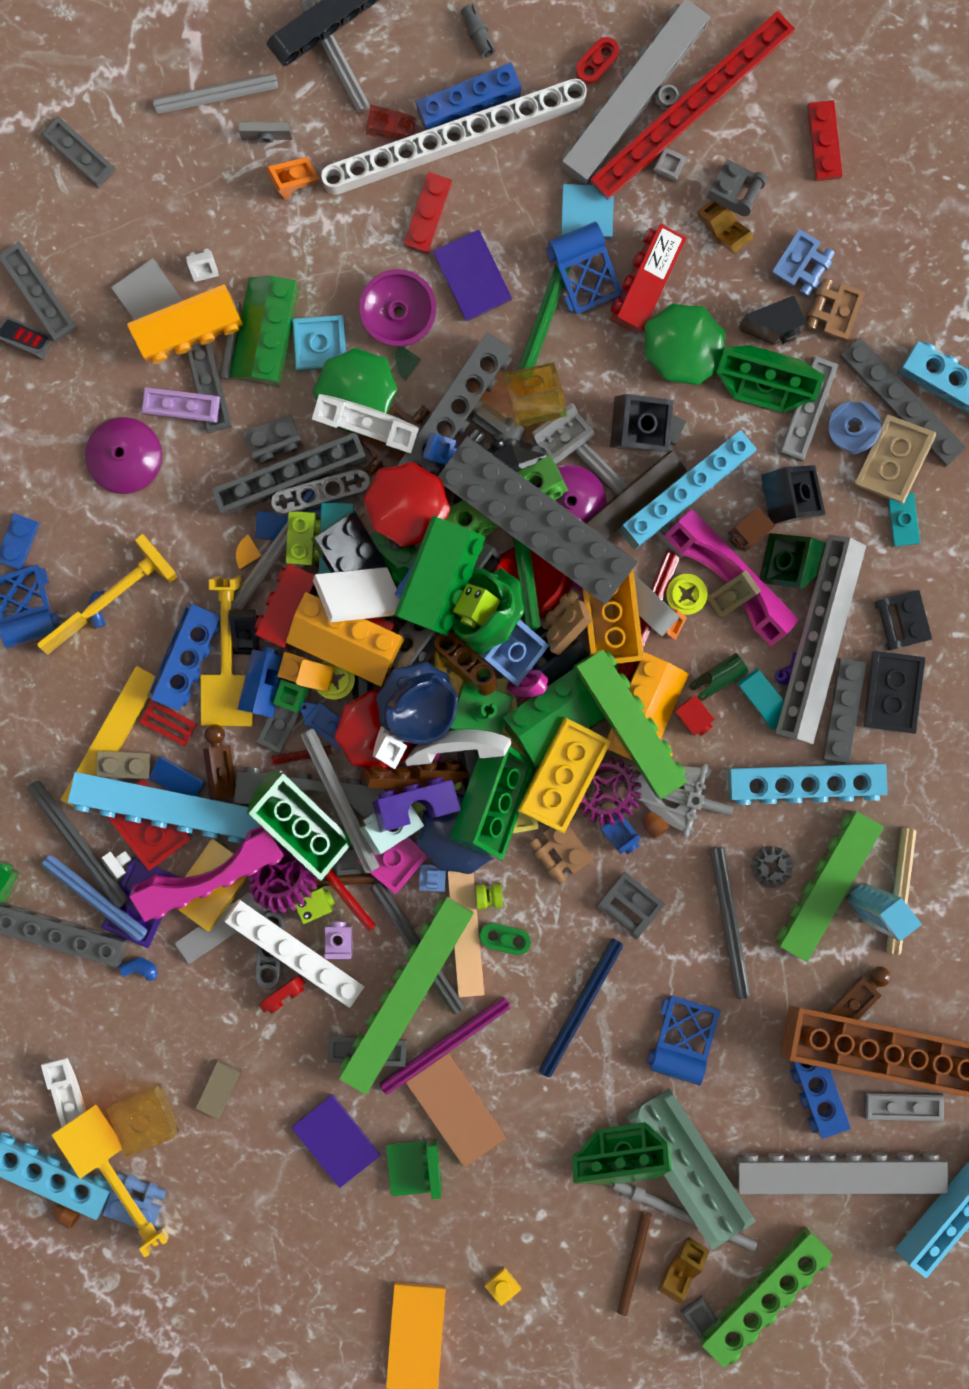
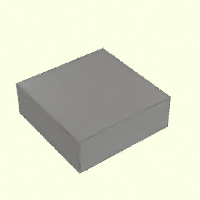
(670, 164)

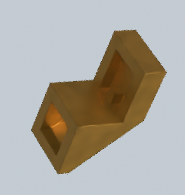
(725, 226)
(682, 1269)

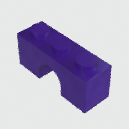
(437, 798)

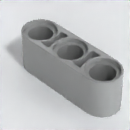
(653, 608)

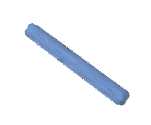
(94, 898)

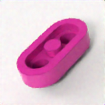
(532, 685)

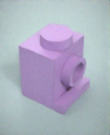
(341, 951)

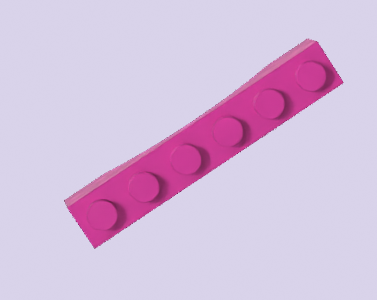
(698, 541)
(161, 893)

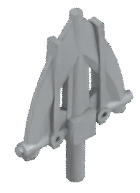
(689, 800)

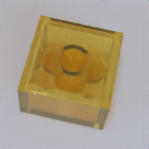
(535, 394)
(142, 1120)

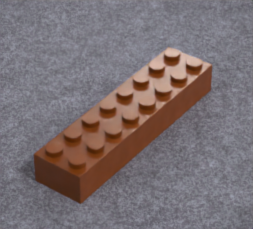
(876, 1051)

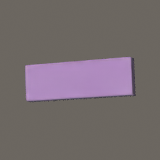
(180, 405)

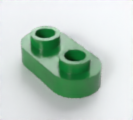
(505, 938)

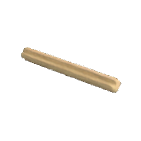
(902, 878)

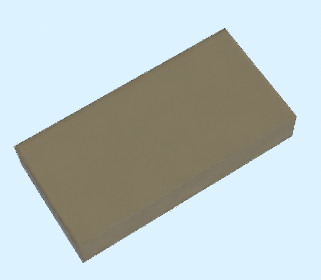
(218, 1089)

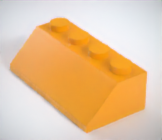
(186, 325)
(616, 624)
(349, 644)
(658, 687)

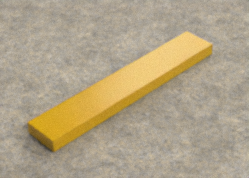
(118, 722)

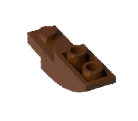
(396, 779)

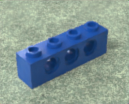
(469, 97)
(171, 665)
(835, 1118)

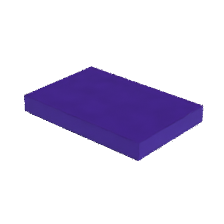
(472, 275)
(135, 874)
(336, 1141)

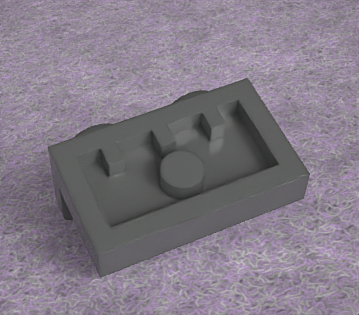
(272, 439)

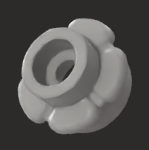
(667, 90)

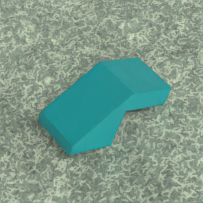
(763, 697)

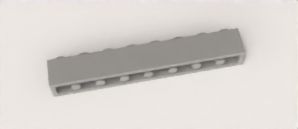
(635, 92)
(821, 639)
(842, 1174)

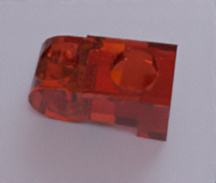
(389, 123)

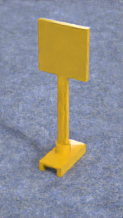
(151, 562)
(223, 691)
(89, 1145)

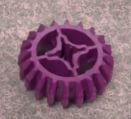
(615, 782)
(274, 893)

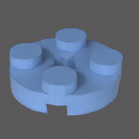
(854, 412)

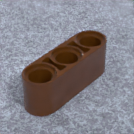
(471, 673)

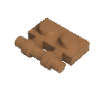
(842, 313)
(566, 628)
(569, 849)

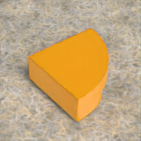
(247, 552)

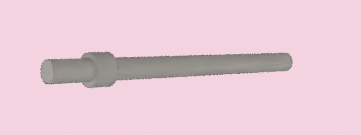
(639, 1195)

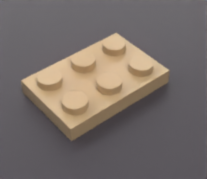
(895, 459)

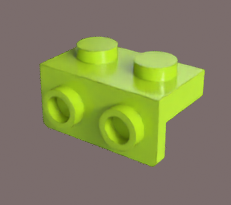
(301, 529)

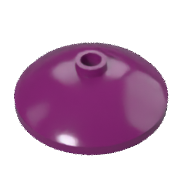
(394, 291)
(138, 464)
(584, 488)

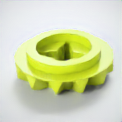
(699, 594)
(345, 684)

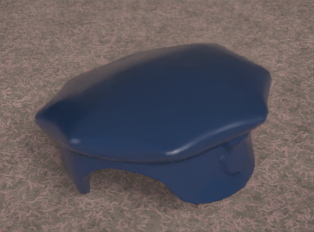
(417, 703)
(444, 852)

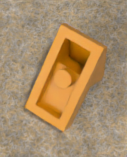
(306, 671)

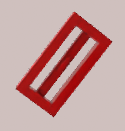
(148, 713)

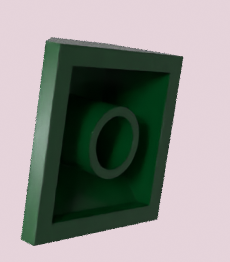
(791, 560)

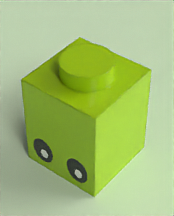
(475, 606)
(317, 906)

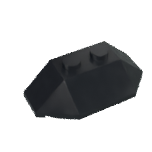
(515, 454)

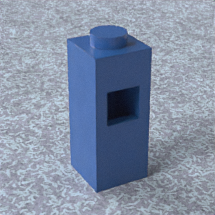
(261, 682)

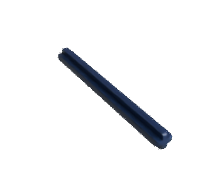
(581, 1007)

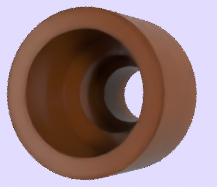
(654, 825)
(65, 1216)

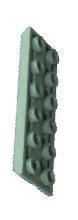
(695, 1172)

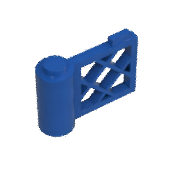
(575, 248)
(28, 624)
(678, 1061)

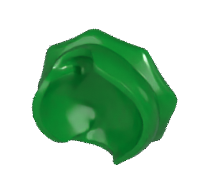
(684, 344)
(358, 379)
(503, 621)

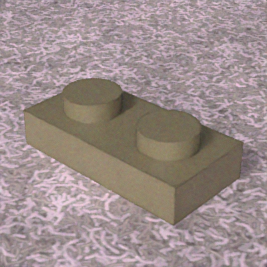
(733, 594)
(123, 764)

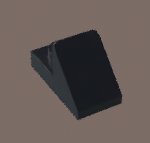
(243, 631)

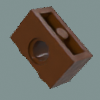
(750, 530)

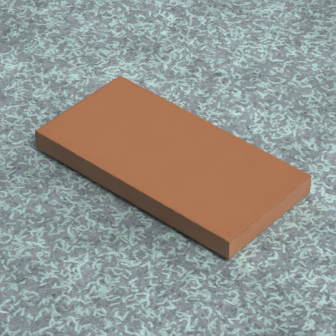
(456, 1109)

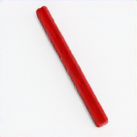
(659, 588)

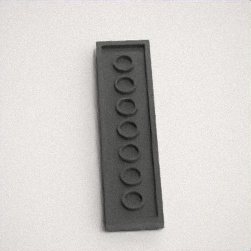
(536, 520)

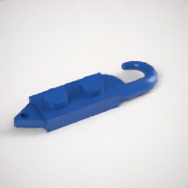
(322, 720)

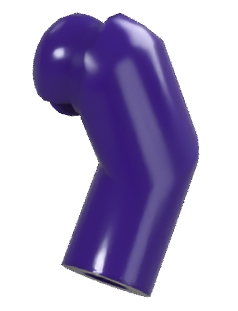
(783, 675)

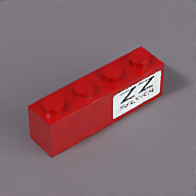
(647, 278)

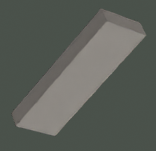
(904, 1106)

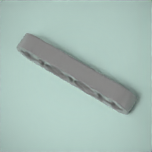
(318, 488)

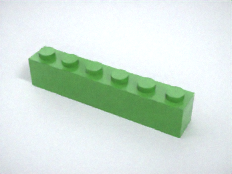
(630, 723)
(829, 885)

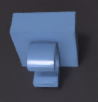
(431, 878)

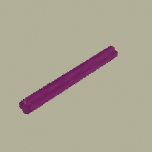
(445, 1045)

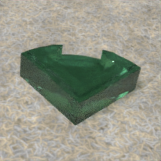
(406, 362)

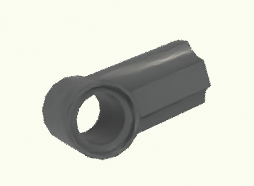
(497, 424)

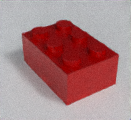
(283, 604)

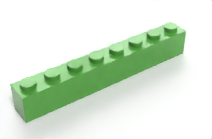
(406, 994)

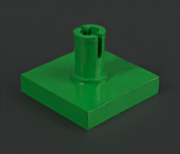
(481, 711)

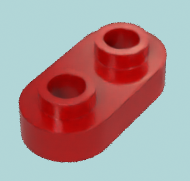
(596, 61)
(291, 988)

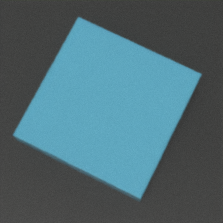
(585, 205)
(317, 340)

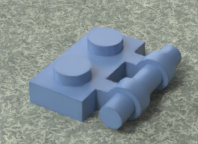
(796, 257)
(150, 1210)

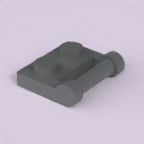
(729, 183)
(635, 898)

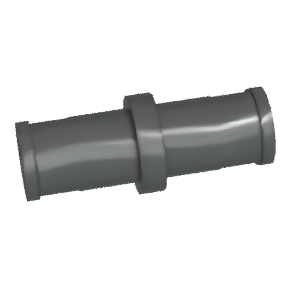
(478, 31)

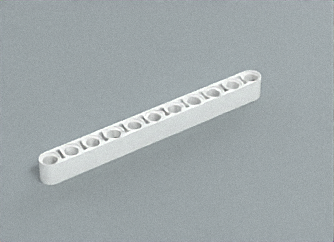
(461, 126)

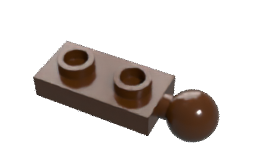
(218, 764)
(861, 995)

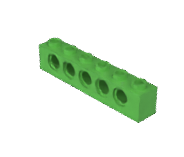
(542, 472)
(767, 1282)

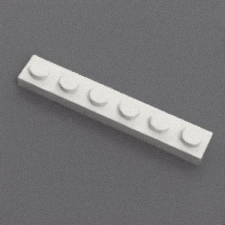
(293, 953)

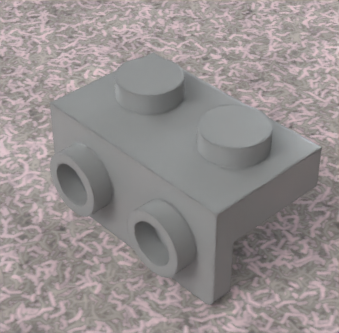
(563, 435)

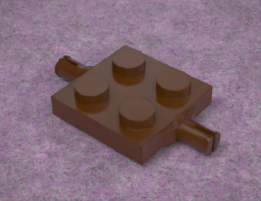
(387, 455)

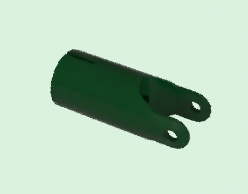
(720, 676)

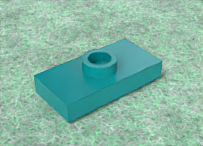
(904, 522)

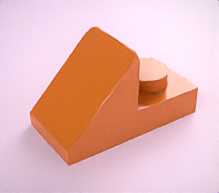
(292, 176)

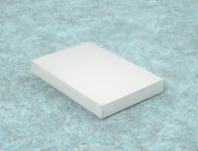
(357, 594)

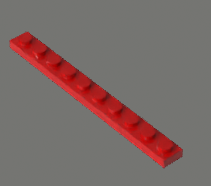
(692, 105)

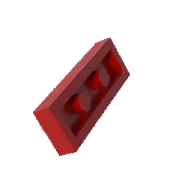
(824, 140)
(428, 213)

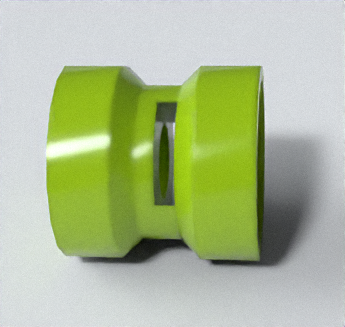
(495, 896)

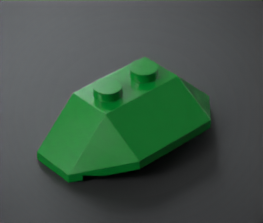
(768, 378)
(622, 1156)

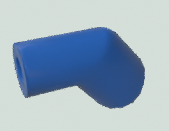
(96, 620)
(141, 966)

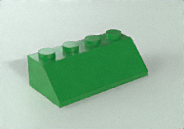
(265, 330)
(439, 575)
(538, 719)
(492, 802)
(298, 824)

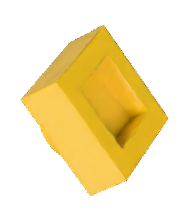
(502, 1286)

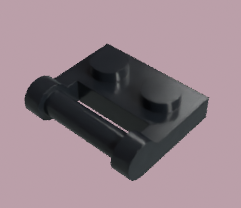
(910, 617)

